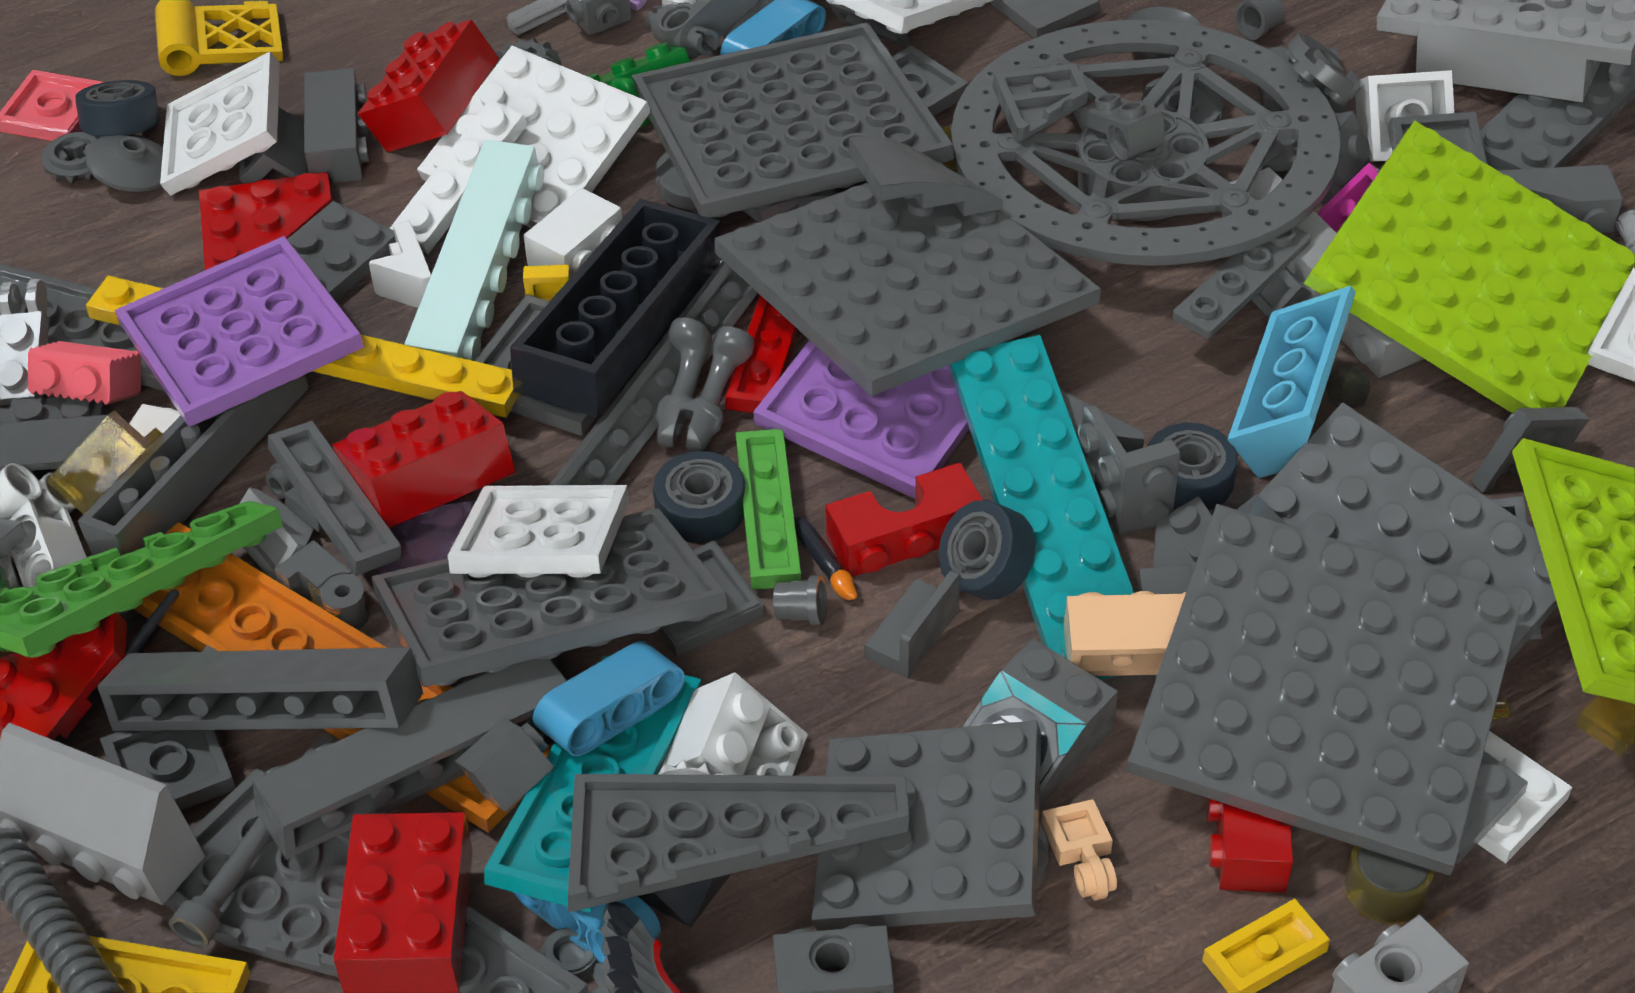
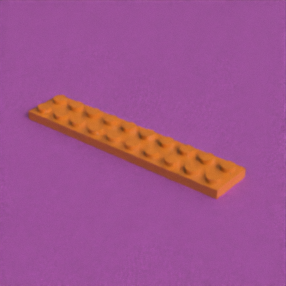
(249, 611)

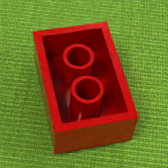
(428, 85)
(427, 456)
(404, 903)

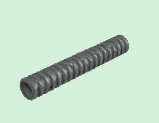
(49, 922)

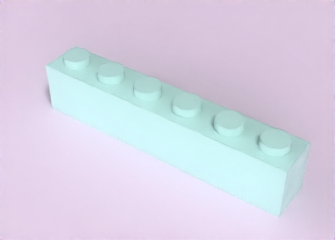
(477, 251)

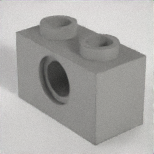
(1409, 953)

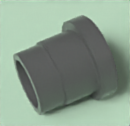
(1257, 17)
(801, 600)

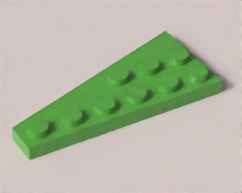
(90, 589)

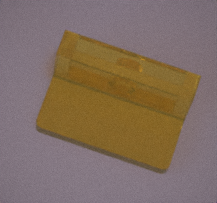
(100, 461)

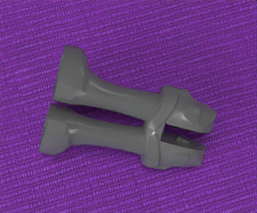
(693, 342)

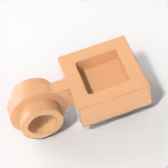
(1077, 835)

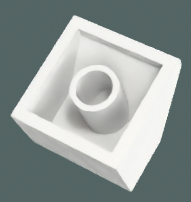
(1399, 96)

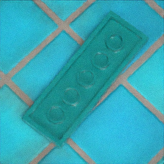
(537, 842)

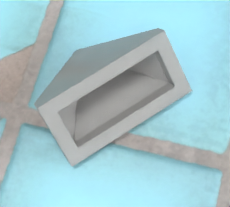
(281, 542)

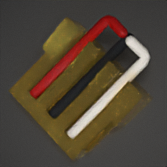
(1501, 710)

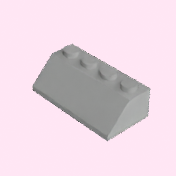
(94, 816)

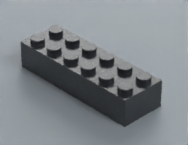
(615, 308)

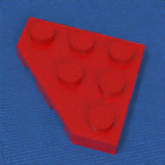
(258, 212)
(52, 690)

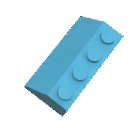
(1289, 380)

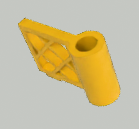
(184, 41)

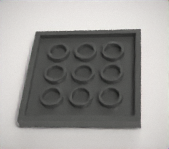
(967, 835)

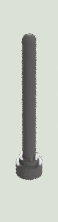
(199, 919)

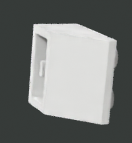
(736, 732)

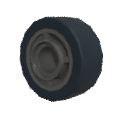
(117, 108)
(1205, 463)
(700, 495)
(988, 548)

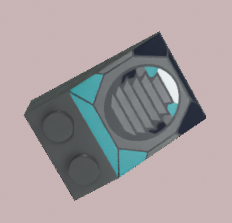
(1067, 702)

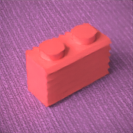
(84, 372)

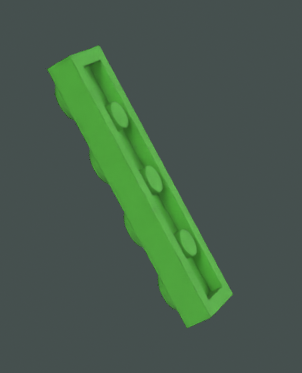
(768, 508)

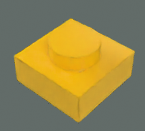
(545, 280)

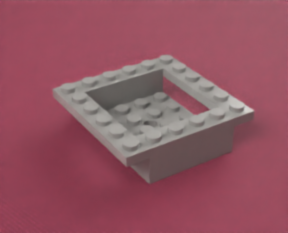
(1517, 44)

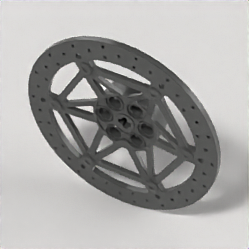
(1169, 177)

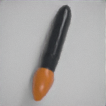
(840, 580)

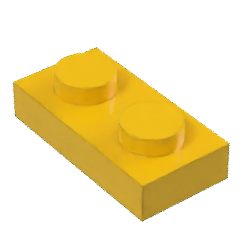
(1266, 949)

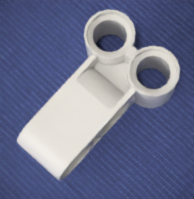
(46, 520)

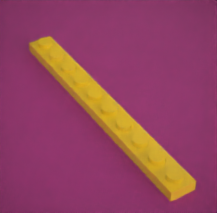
(377, 364)

